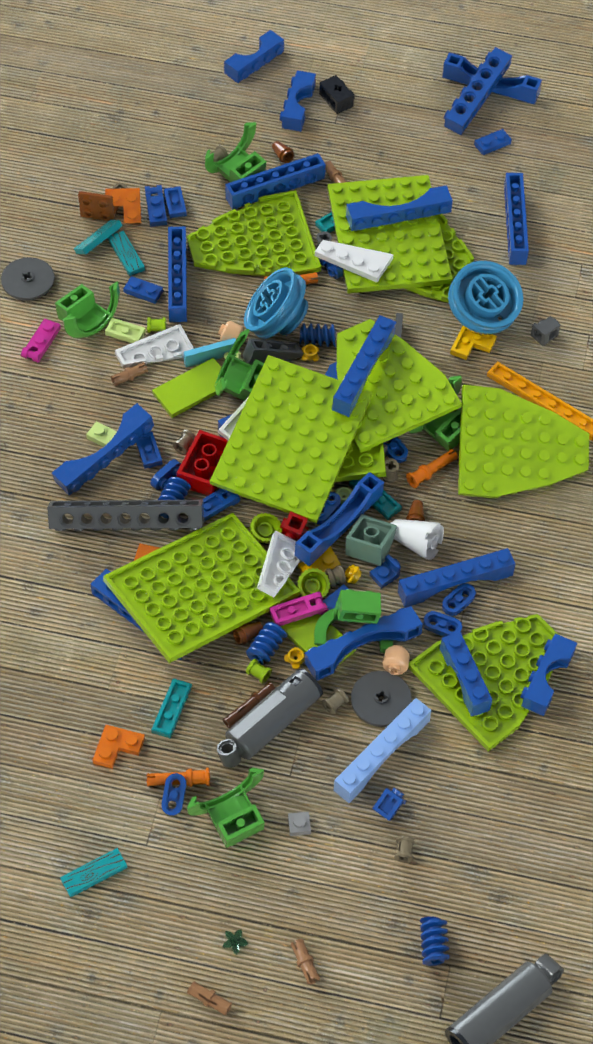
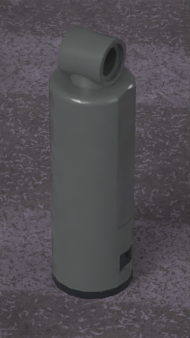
(269, 718)
(506, 1003)

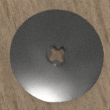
(16, 272)
(370, 688)

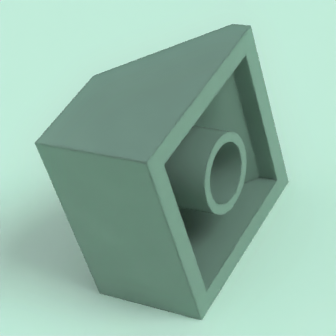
(370, 540)

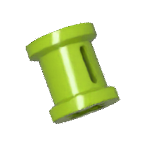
(156, 324)
(258, 671)

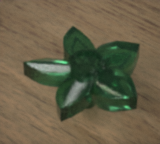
(235, 941)

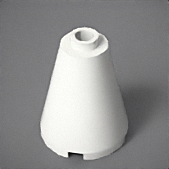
(419, 536)

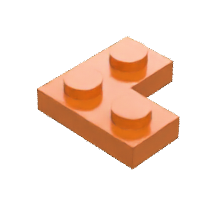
(130, 201)
(115, 740)

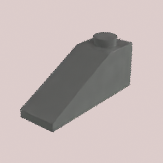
(260, 349)

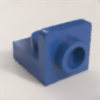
(386, 572)
(389, 803)

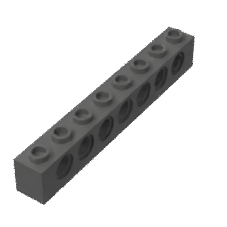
(134, 508)

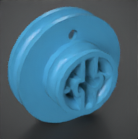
(483, 294)
(277, 305)

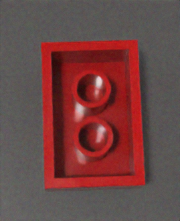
(201, 462)

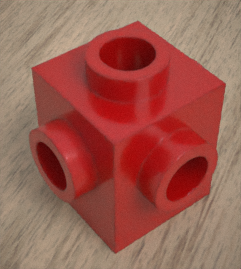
(294, 526)

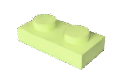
(124, 331)
(100, 434)

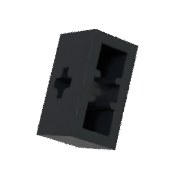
(336, 94)

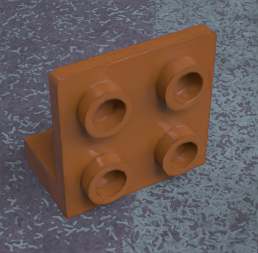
(97, 206)

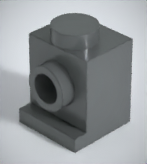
(545, 330)

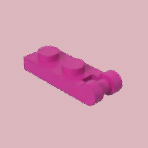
(41, 340)
(298, 609)

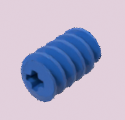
(318, 334)
(174, 490)
(266, 643)
(433, 941)

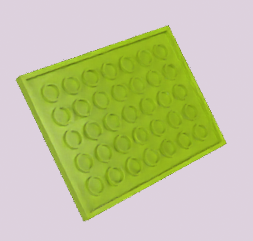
(416, 243)
(289, 440)
(197, 587)

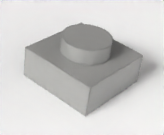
(299, 823)

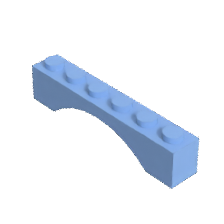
(401, 729)

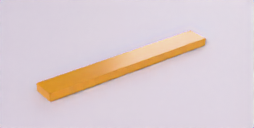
(539, 396)

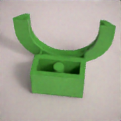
(238, 162)
(82, 315)
(236, 375)
(447, 427)
(352, 607)
(233, 812)

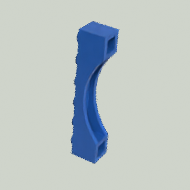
(521, 88)
(368, 215)
(356, 377)
(75, 473)
(319, 539)
(427, 584)
(398, 626)

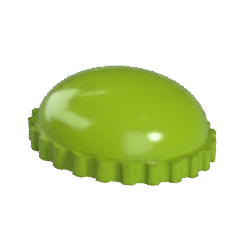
(264, 526)
(313, 581)

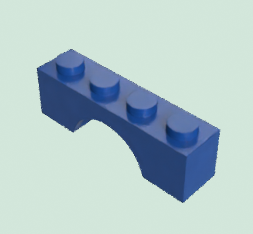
(241, 66)
(302, 87)
(558, 655)
(473, 687)

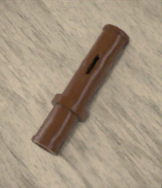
(243, 709)

